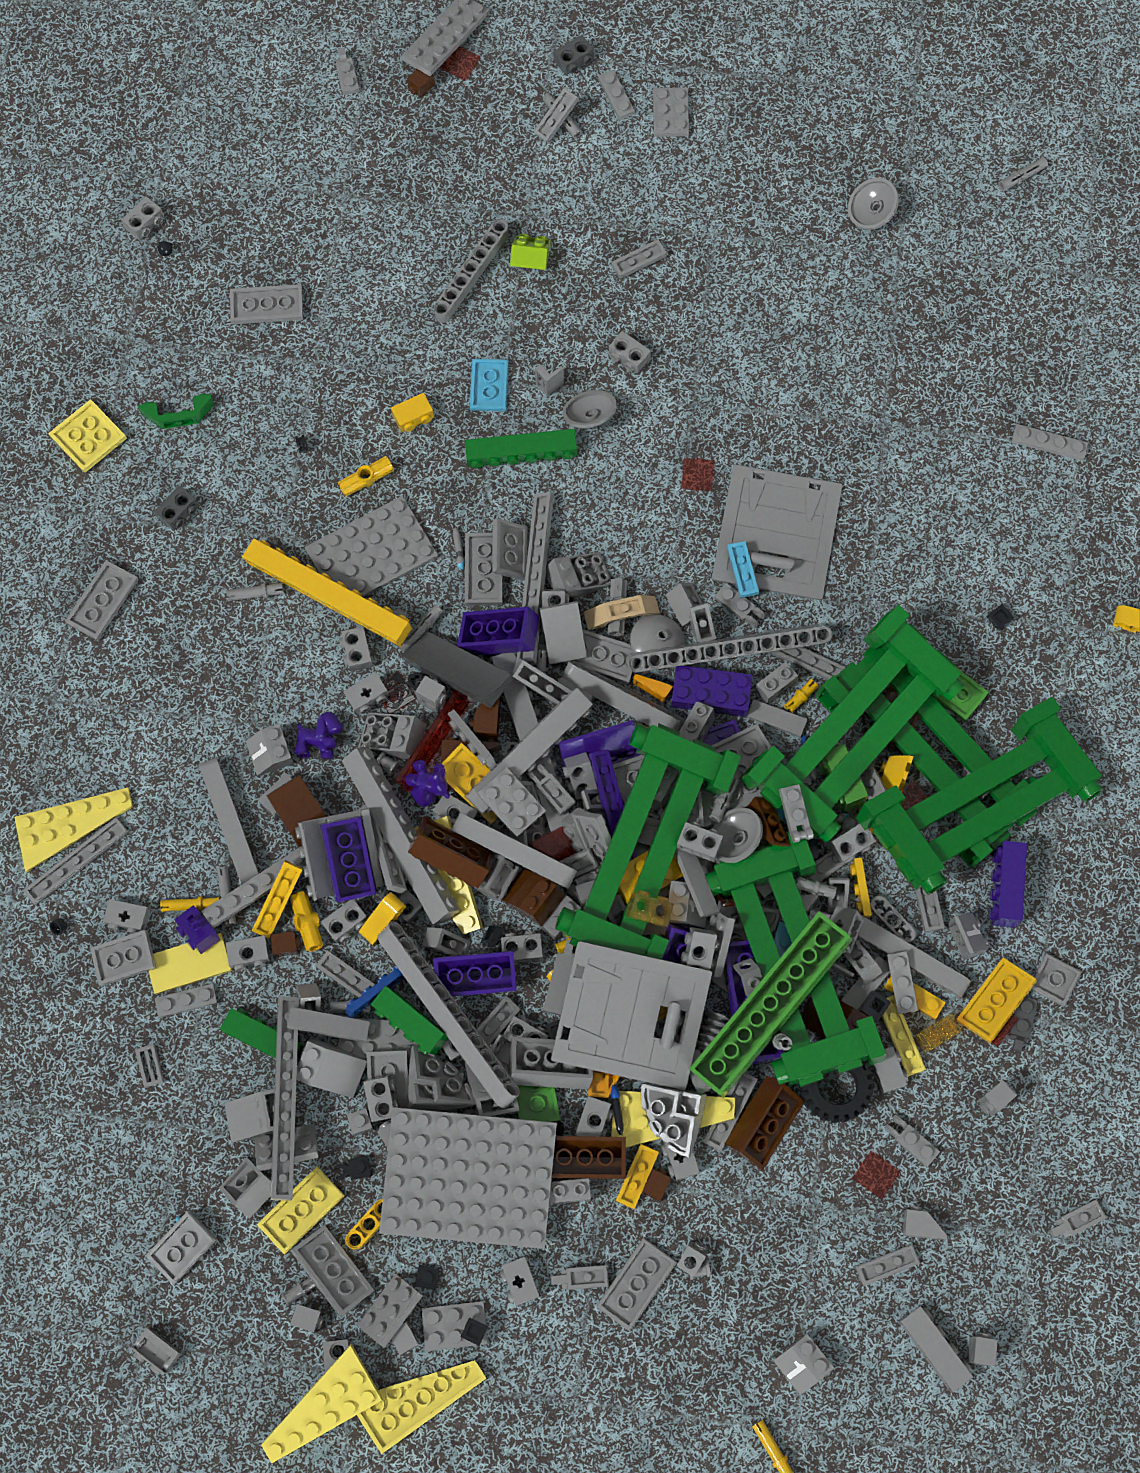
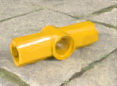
(355, 481)
(306, 921)

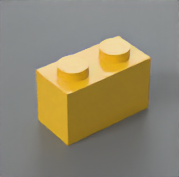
(412, 413)

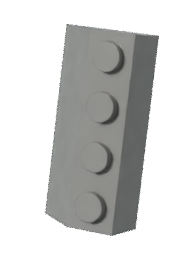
(532, 1066)

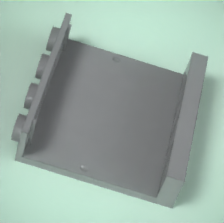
(315, 857)

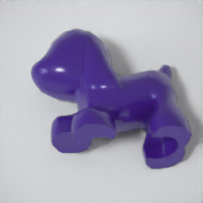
(319, 737)
(427, 784)

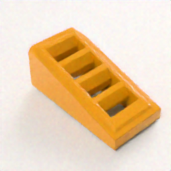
(655, 688)

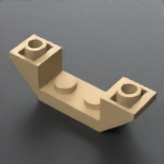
(620, 609)

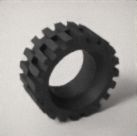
(844, 1112)

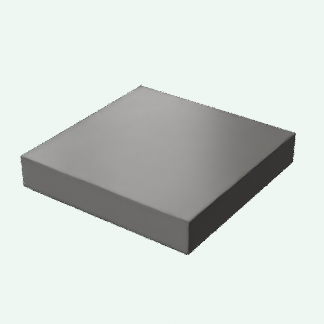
(1055, 979)

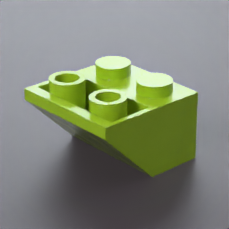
(530, 252)

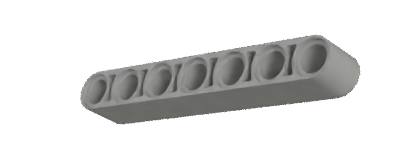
(471, 263)
(620, 697)
(228, 820)
(514, 850)
(919, 961)

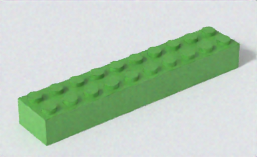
(771, 1004)

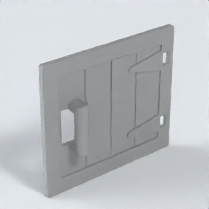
(783, 520)
(617, 1011)

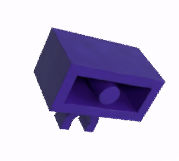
(196, 929)

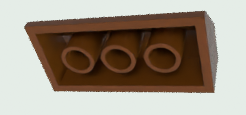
(450, 852)
(764, 1122)
(589, 1157)

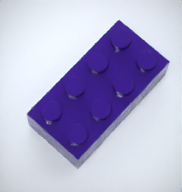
(498, 631)
(719, 689)
(347, 859)
(1008, 884)

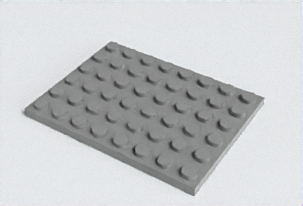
(468, 1178)

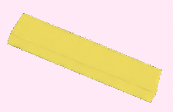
(902, 1039)

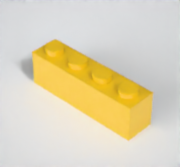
(895, 772)

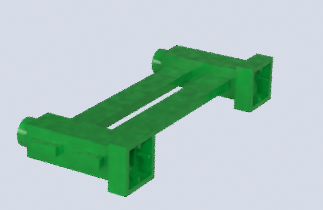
(903, 649)
(924, 757)
(696, 765)
(923, 861)
(842, 1047)

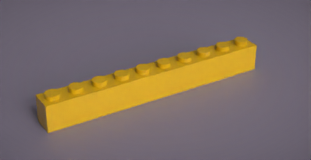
(327, 592)

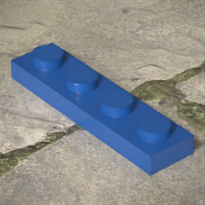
(356, 1006)

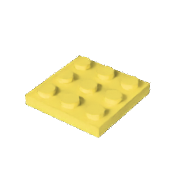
(87, 436)

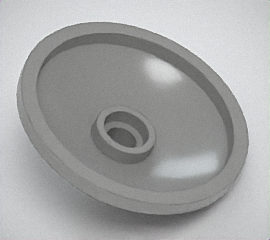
(870, 196)
(589, 409)
(646, 635)
(740, 833)

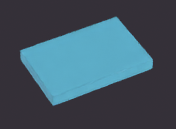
(489, 385)

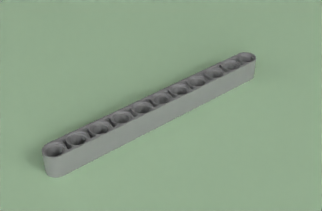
(738, 649)
(448, 1015)

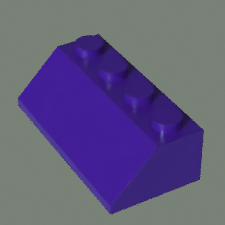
(613, 738)
(477, 973)

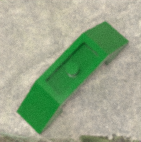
(202, 405)

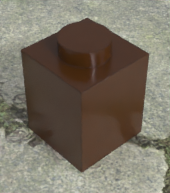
(420, 83)
(285, 944)
(656, 1184)

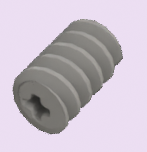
(710, 1030)

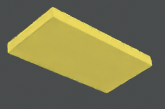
(185, 966)
(294, 1219)

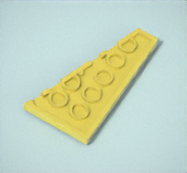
(58, 827)
(468, 917)
(636, 1120)
(332, 1400)
(416, 1401)

